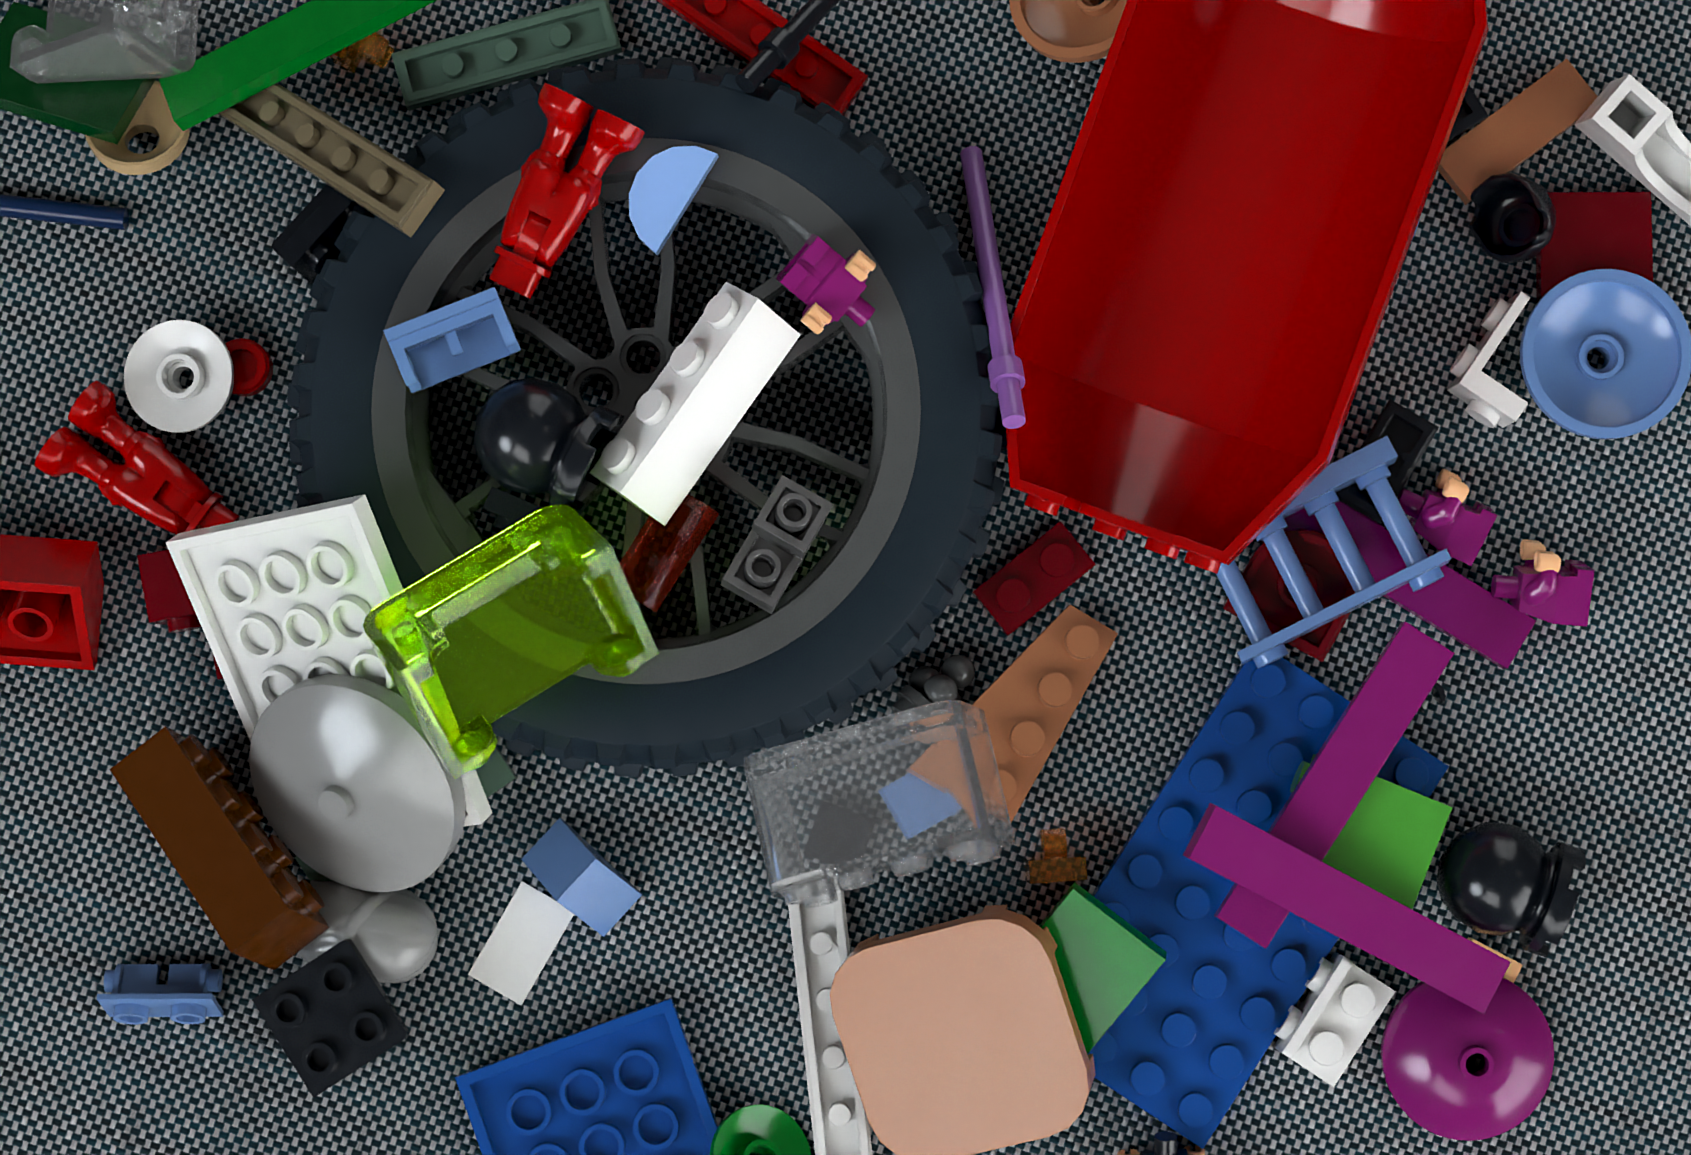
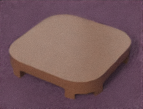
(962, 1035)

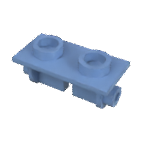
(184, 998)

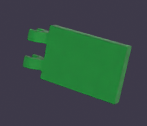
(1099, 960)

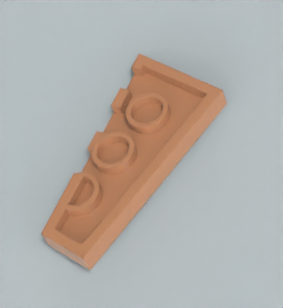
(1039, 695)

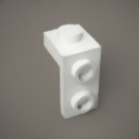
(1486, 398)

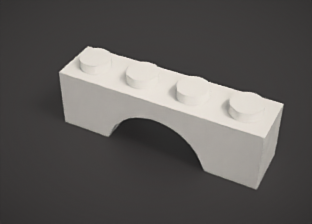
(1642, 139)

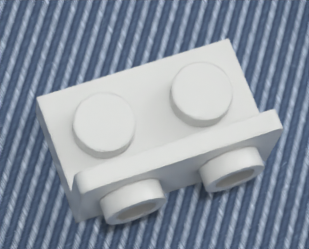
(1332, 1018)

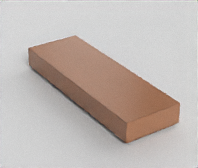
(1517, 130)

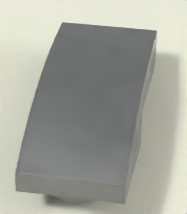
(776, 544)

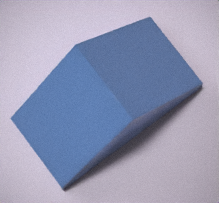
(580, 878)

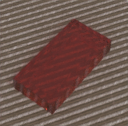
(663, 551)

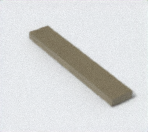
(337, 156)

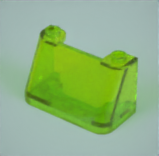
(506, 629)

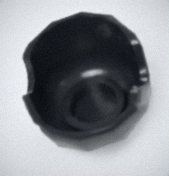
(1512, 217)

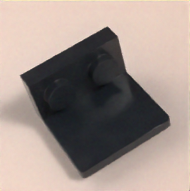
(331, 1017)

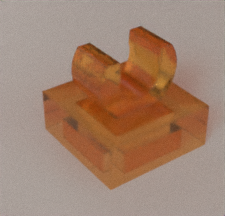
(1055, 863)

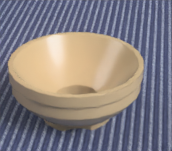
(151, 117)

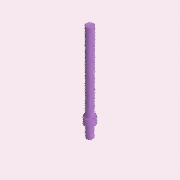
(1005, 368)

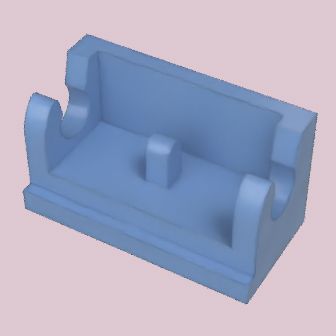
(452, 340)

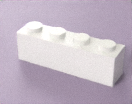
(695, 402)

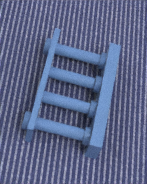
(1370, 471)

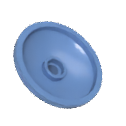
(1641, 345)

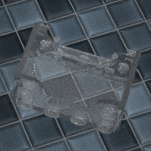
(877, 801)

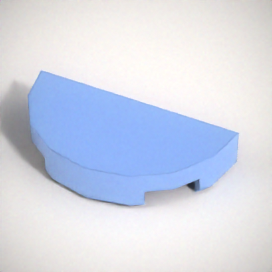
(665, 191)

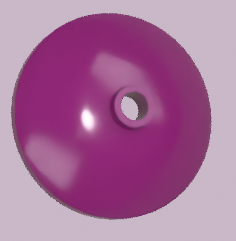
(1428, 1052)

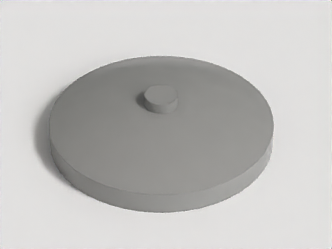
(355, 784)

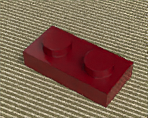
(1033, 578)

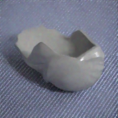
(390, 929)

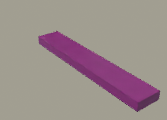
(1449, 604)
(1345, 766)
(1346, 908)

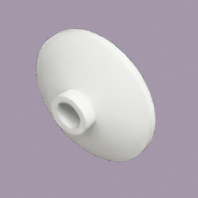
(155, 370)

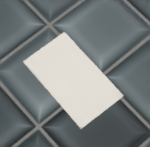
(521, 943)

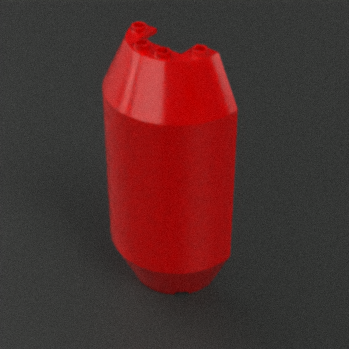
(1227, 257)

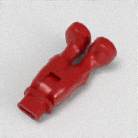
(555, 202)
(150, 481)

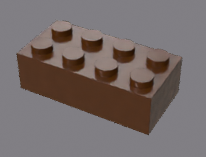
(221, 848)

